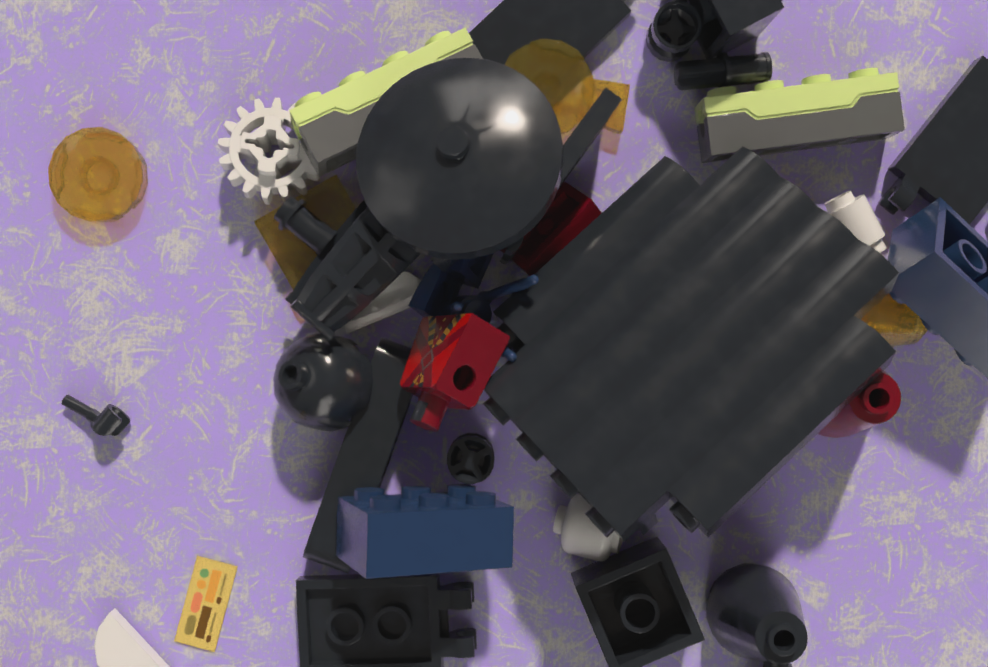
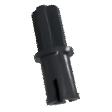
(723, 71)

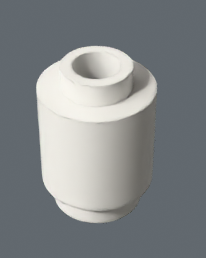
(858, 218)

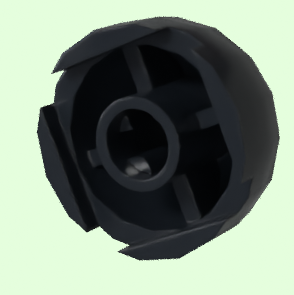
(322, 382)

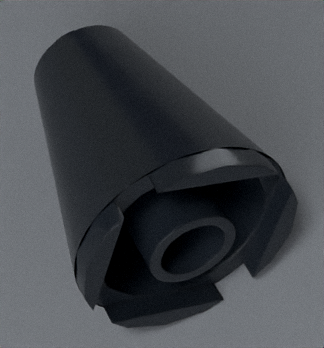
(757, 614)

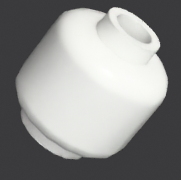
(580, 535)

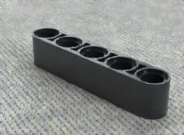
(364, 450)

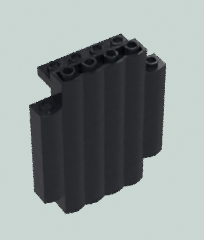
(690, 344)

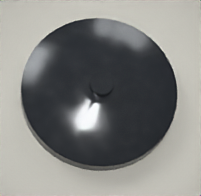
(460, 158)

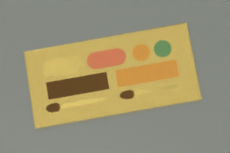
(205, 603)

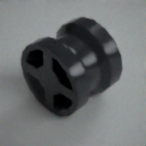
(468, 468)

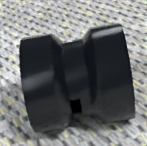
(676, 21)

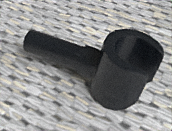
(108, 422)

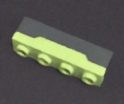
(799, 116)
(333, 120)

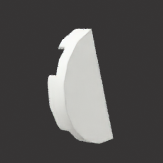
(387, 303)
(122, 646)

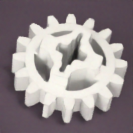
(253, 147)

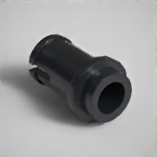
(304, 224)

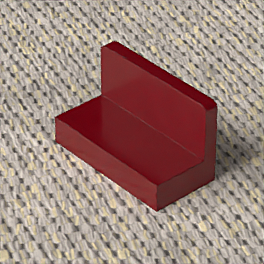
(563, 221)

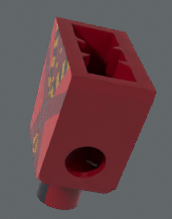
(450, 365)

